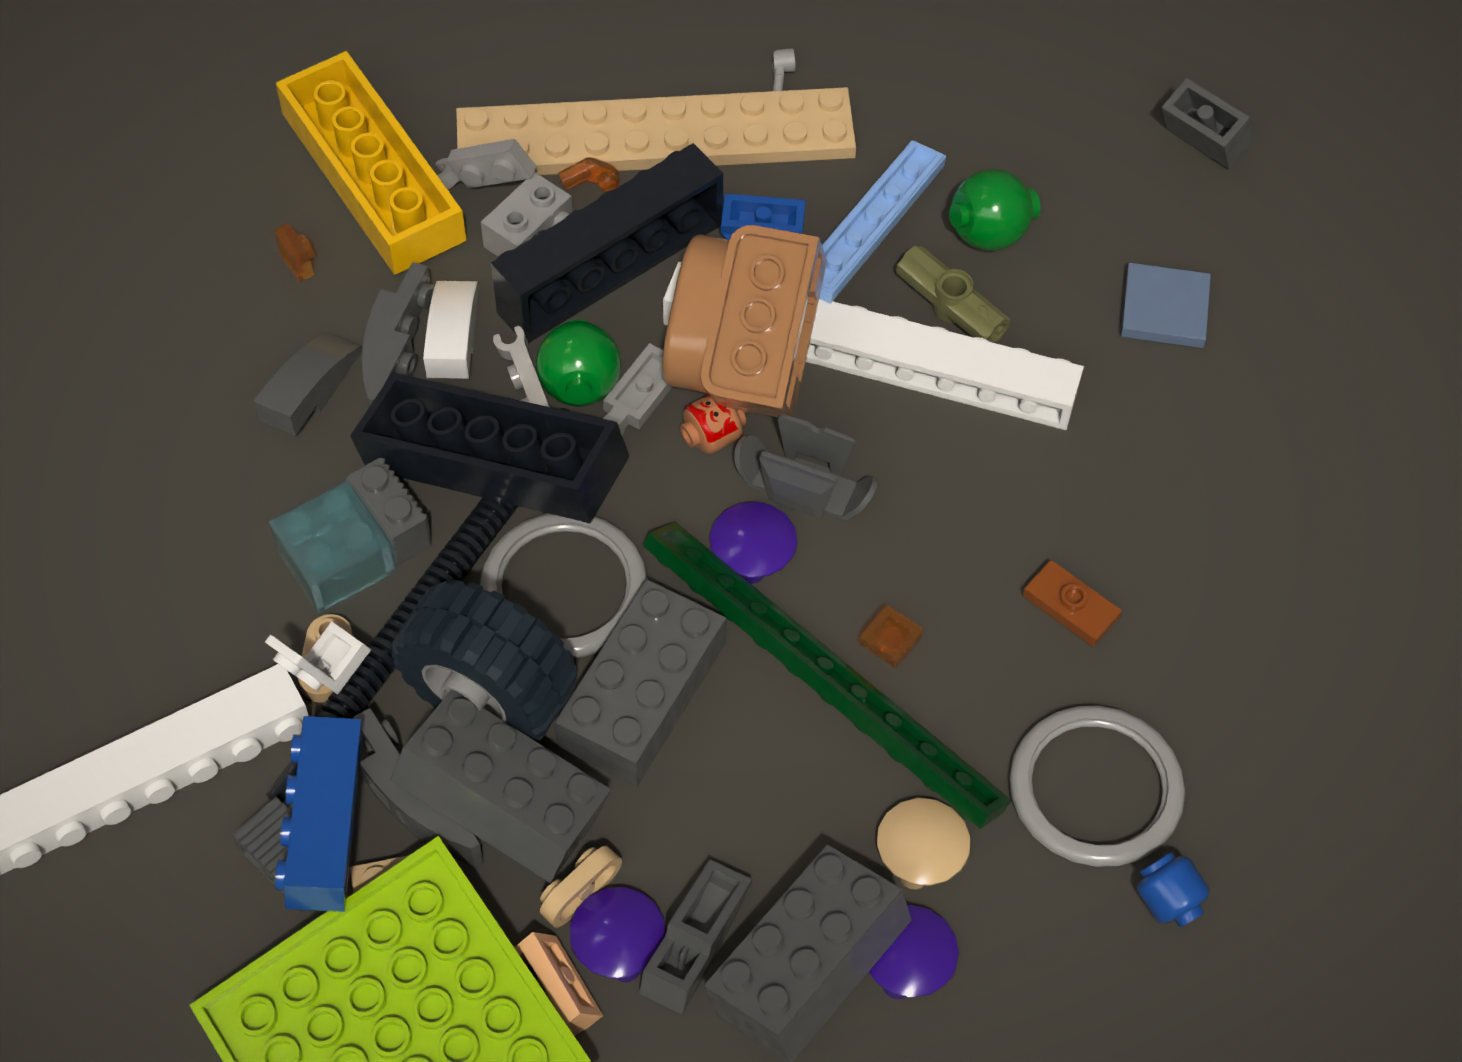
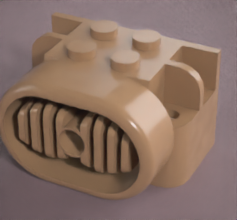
(745, 318)

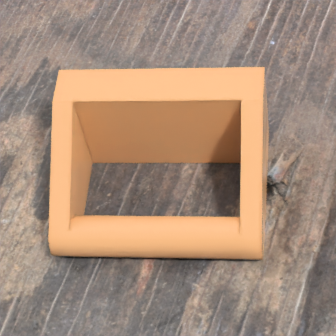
(560, 980)

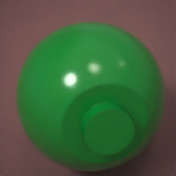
(993, 209)
(578, 363)

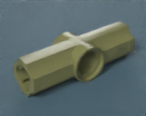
(952, 295)

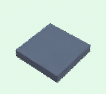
(1166, 305)

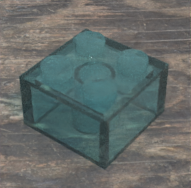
(332, 546)

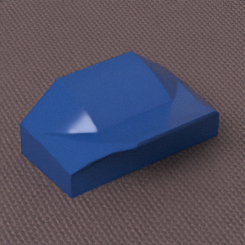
(761, 211)

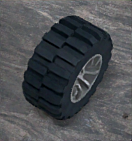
(486, 652)

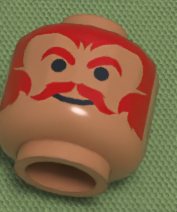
(711, 425)

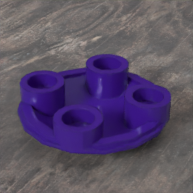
(754, 540)
(616, 933)
(919, 958)

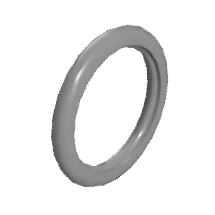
(599, 528)
(1086, 853)

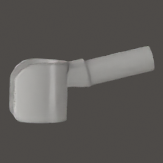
(782, 62)

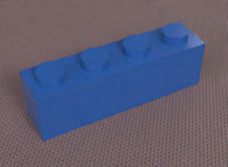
(321, 814)

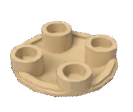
(923, 842)

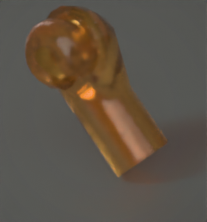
(592, 170)

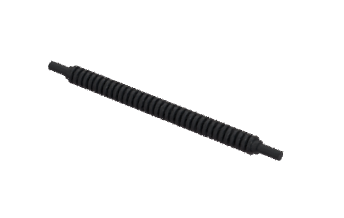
(451, 564)

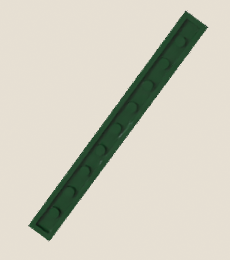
(828, 675)

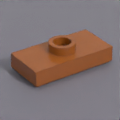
(1072, 603)

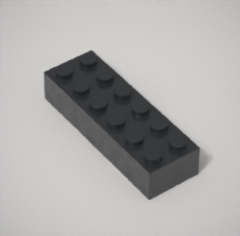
(608, 242)
(493, 446)

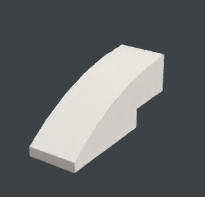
(451, 329)

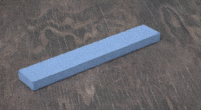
(877, 215)

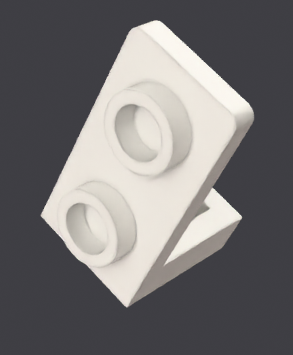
(328, 662)

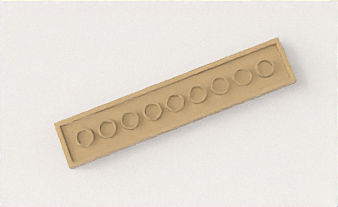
(646, 130)

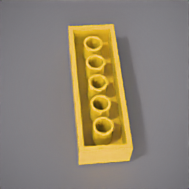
(371, 162)

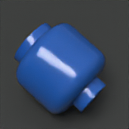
(1173, 889)

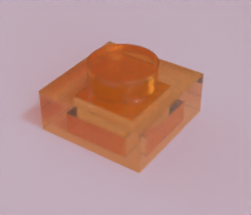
(295, 252)
(891, 636)

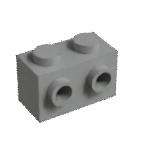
(523, 213)

